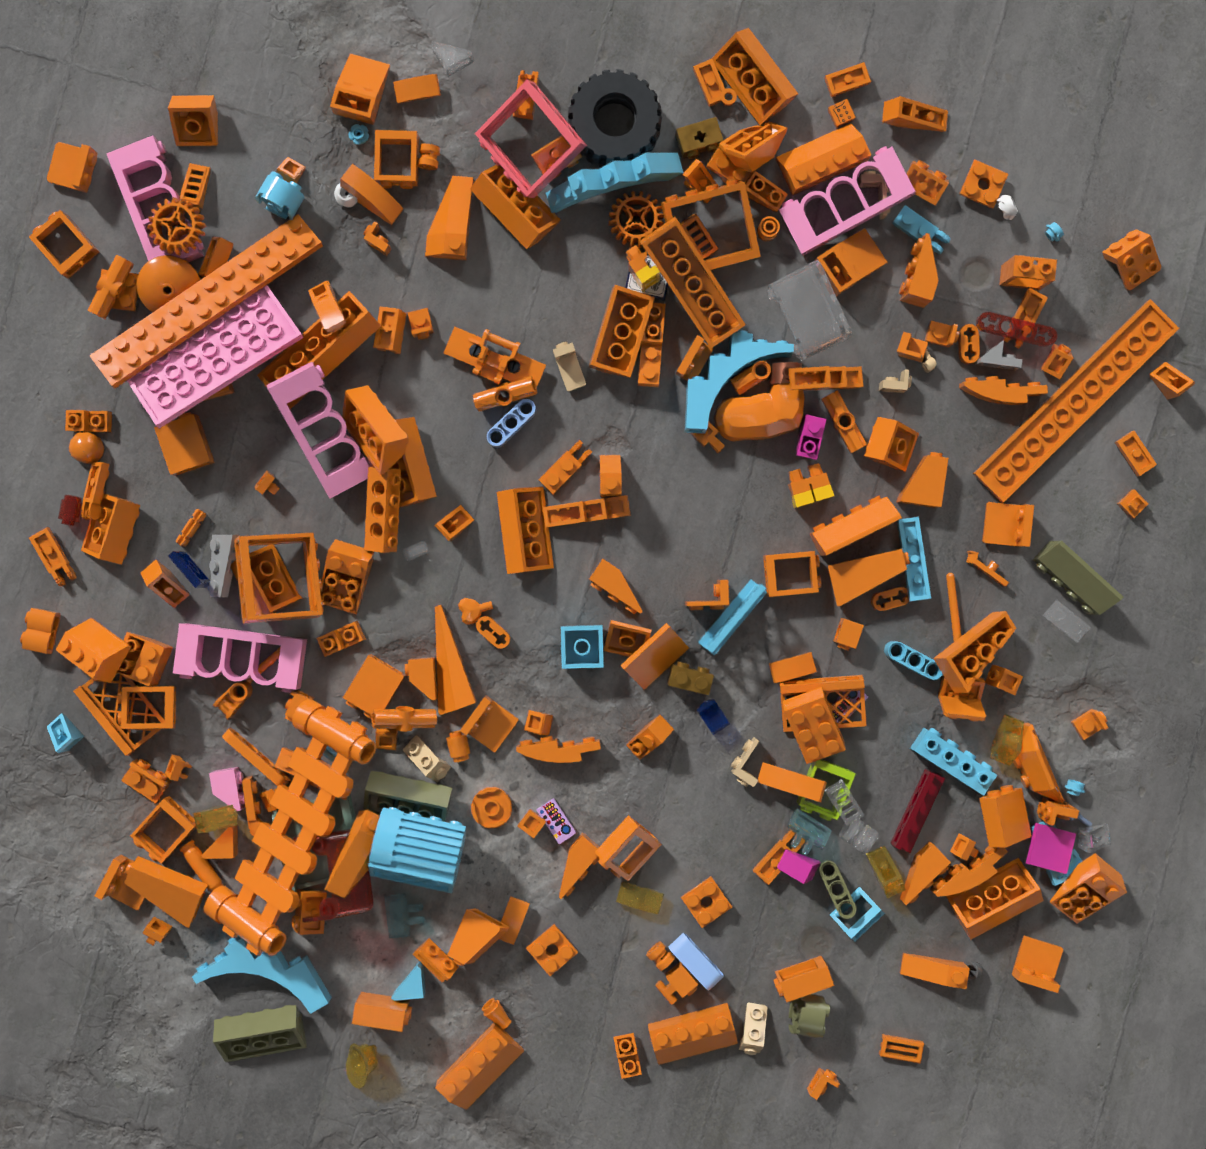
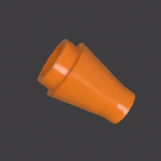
(494, 1011)

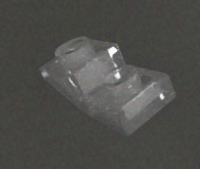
(1066, 621)

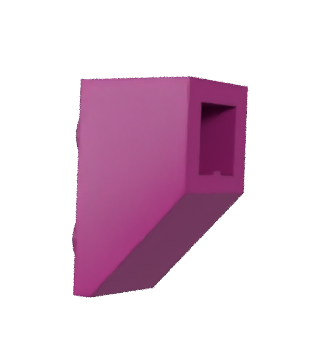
(810, 436)

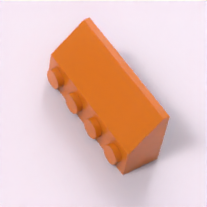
(754, 76)
(823, 158)
(523, 216)
(621, 332)
(373, 428)
(416, 479)
(854, 526)
(523, 530)
(996, 899)
(692, 1033)
(478, 1067)

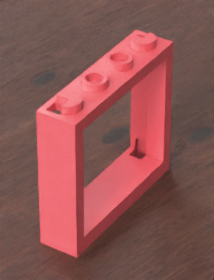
(484, 134)

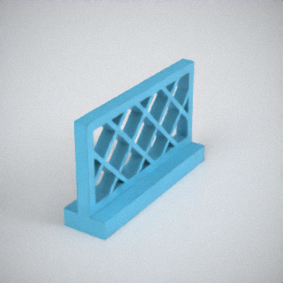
(732, 616)

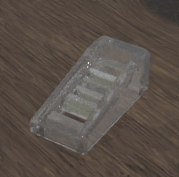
(834, 788)

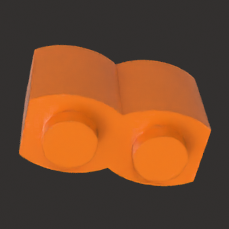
(40, 630)

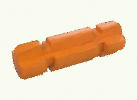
(191, 528)

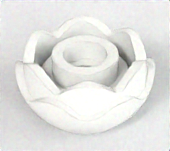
(342, 199)
(1008, 206)

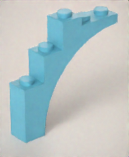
(614, 176)
(742, 354)
(298, 977)

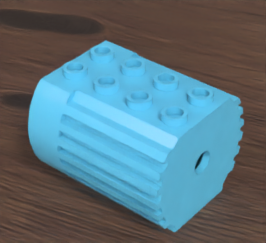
(417, 850)

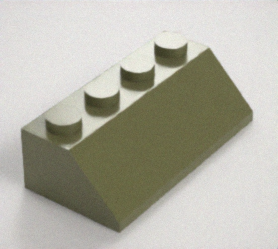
(1076, 578)
(406, 795)
(259, 1033)

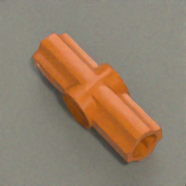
(110, 287)
(493, 398)
(836, 408)
(403, 718)

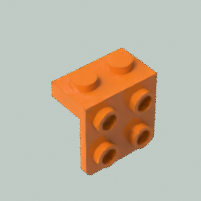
(72, 166)
(1134, 258)
(962, 704)

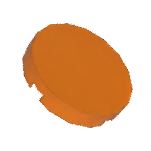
(491, 807)

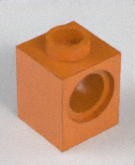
(848, 634)

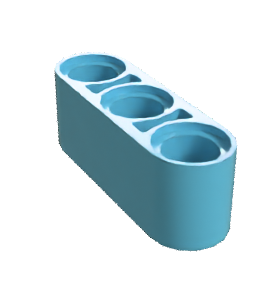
(904, 656)

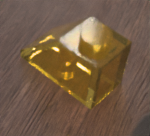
(886, 872)

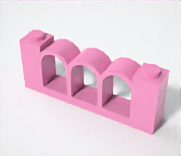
(135, 158)
(895, 178)
(297, 384)
(190, 647)

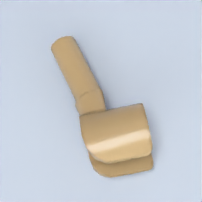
(930, 362)

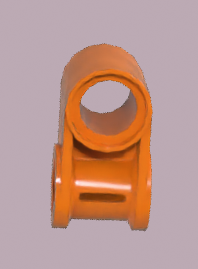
(231, 701)

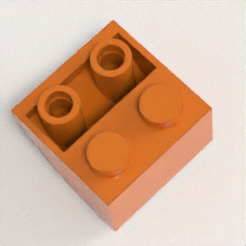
(145, 659)

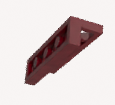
(917, 811)

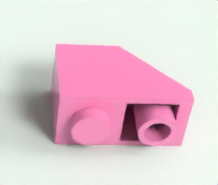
(227, 786)

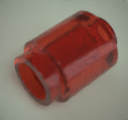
(70, 510)

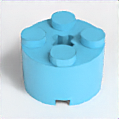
(280, 196)

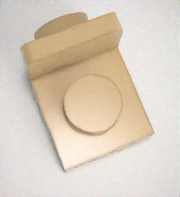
(892, 384)

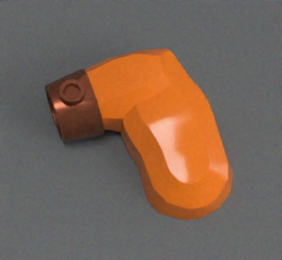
(765, 413)

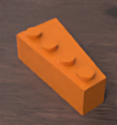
(969, 655)

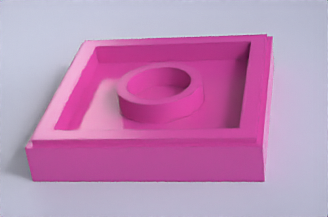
(1051, 848)

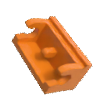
(527, 109)
(390, 334)

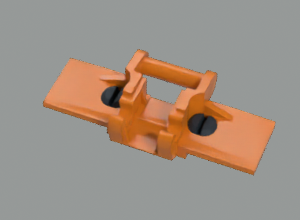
(489, 364)

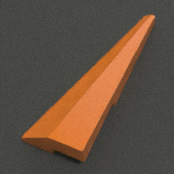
(452, 680)

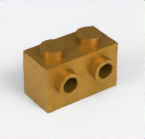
(690, 679)

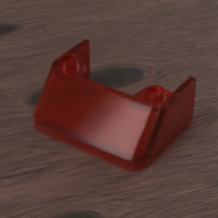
(358, 899)

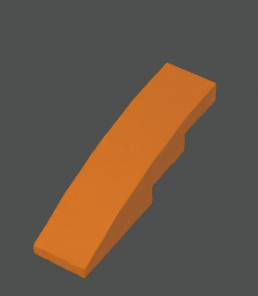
(825, 378)
(586, 511)

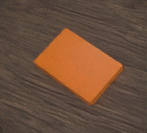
(655, 656)

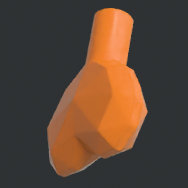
(472, 610)

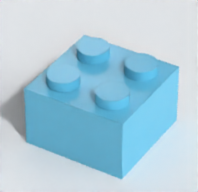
(582, 646)

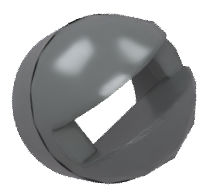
(973, 974)

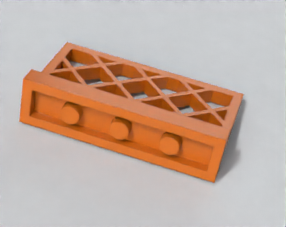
(829, 685)
(109, 723)

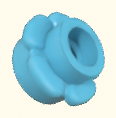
(358, 139)
(1054, 232)
(1075, 787)

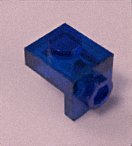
(713, 716)

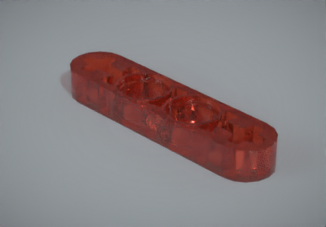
(1017, 326)

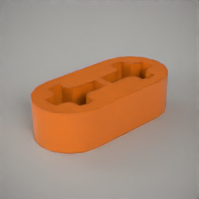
(974, 344)
(889, 594)
(496, 628)

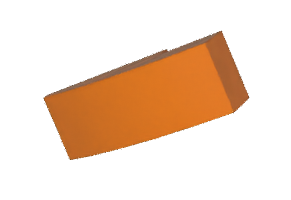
(370, 194)
(791, 782)

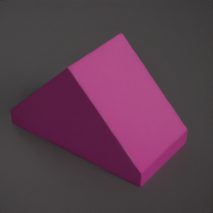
(798, 866)

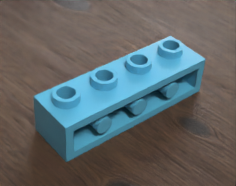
(953, 761)

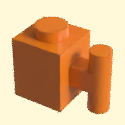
(679, 980)

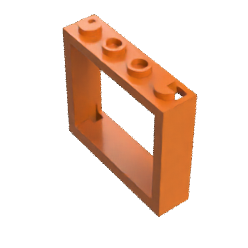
(712, 191)
(312, 567)

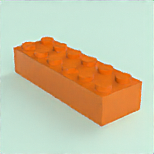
(692, 282)
(322, 347)

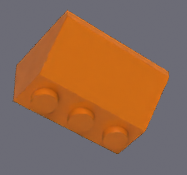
(111, 533)
(270, 580)
(94, 650)

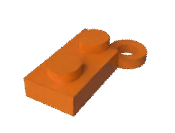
(712, 84)

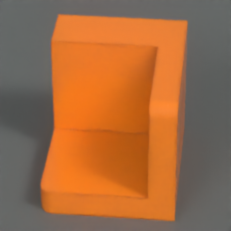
(911, 347)

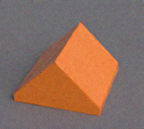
(625, 638)

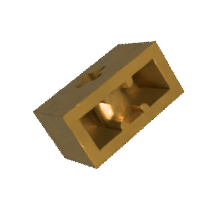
(707, 130)

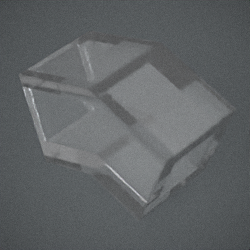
(415, 551)

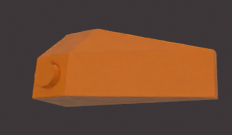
(450, 227)
(355, 855)

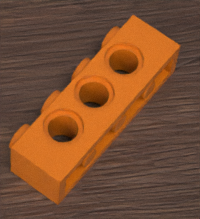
(382, 510)

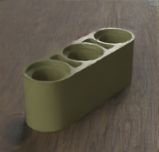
(842, 898)

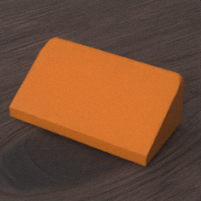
(216, 255)

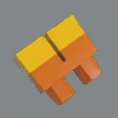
(640, 271)
(810, 489)

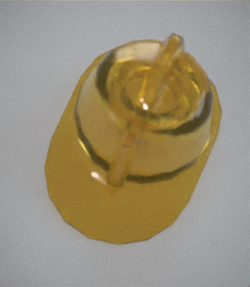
(360, 1063)

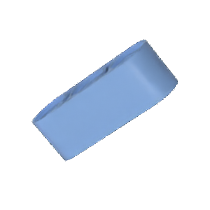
(507, 433)
(696, 961)

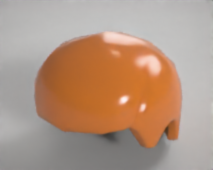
(86, 447)

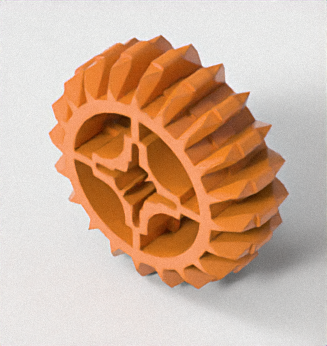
(179, 209)
(630, 212)

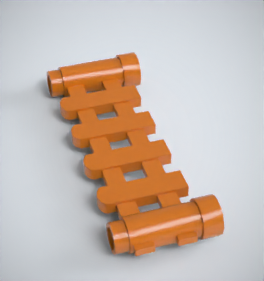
(235, 910)

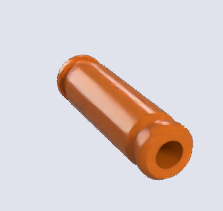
(201, 866)

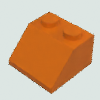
(194, 120)
(891, 443)

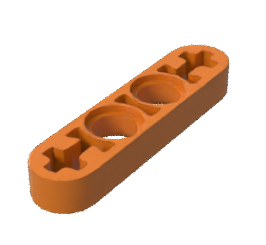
(255, 757)

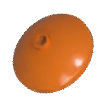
(163, 272)

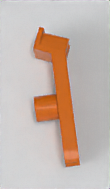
(988, 570)

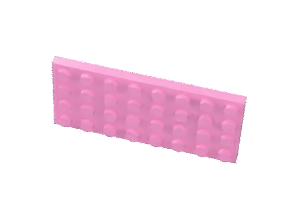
(215, 357)

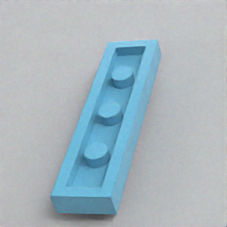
(916, 571)

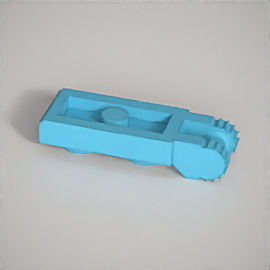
(917, 227)

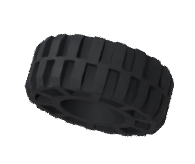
(623, 90)

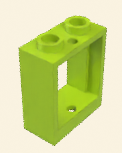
(825, 813)

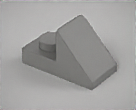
(994, 359)

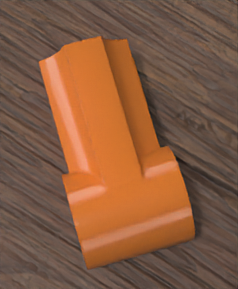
(749, 378)

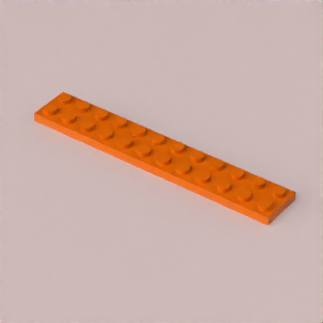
(206, 301)
(1076, 401)

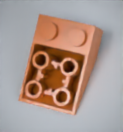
(360, 89)
(851, 261)
(921, 275)
(345, 576)
(1088, 889)

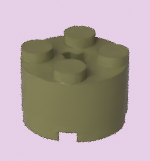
(808, 1016)

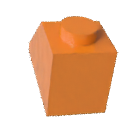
(164, 583)
(423, 675)

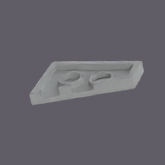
(221, 558)

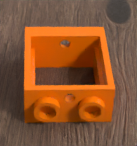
(396, 138)
(77, 259)
(1022, 273)
(770, 578)
(170, 708)
(179, 814)
(618, 840)
(803, 979)

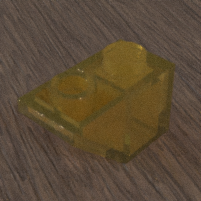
(1008, 740)
(215, 818)

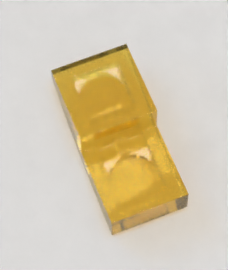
(640, 898)

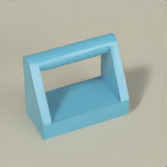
(864, 922)

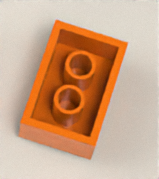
(814, 725)

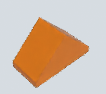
(1170, 381)
(454, 523)
(225, 846)

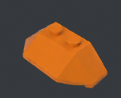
(753, 145)
(1035, 766)

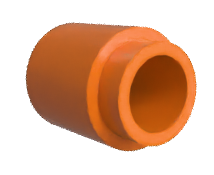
(458, 746)

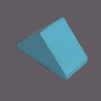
(63, 733)
(413, 985)

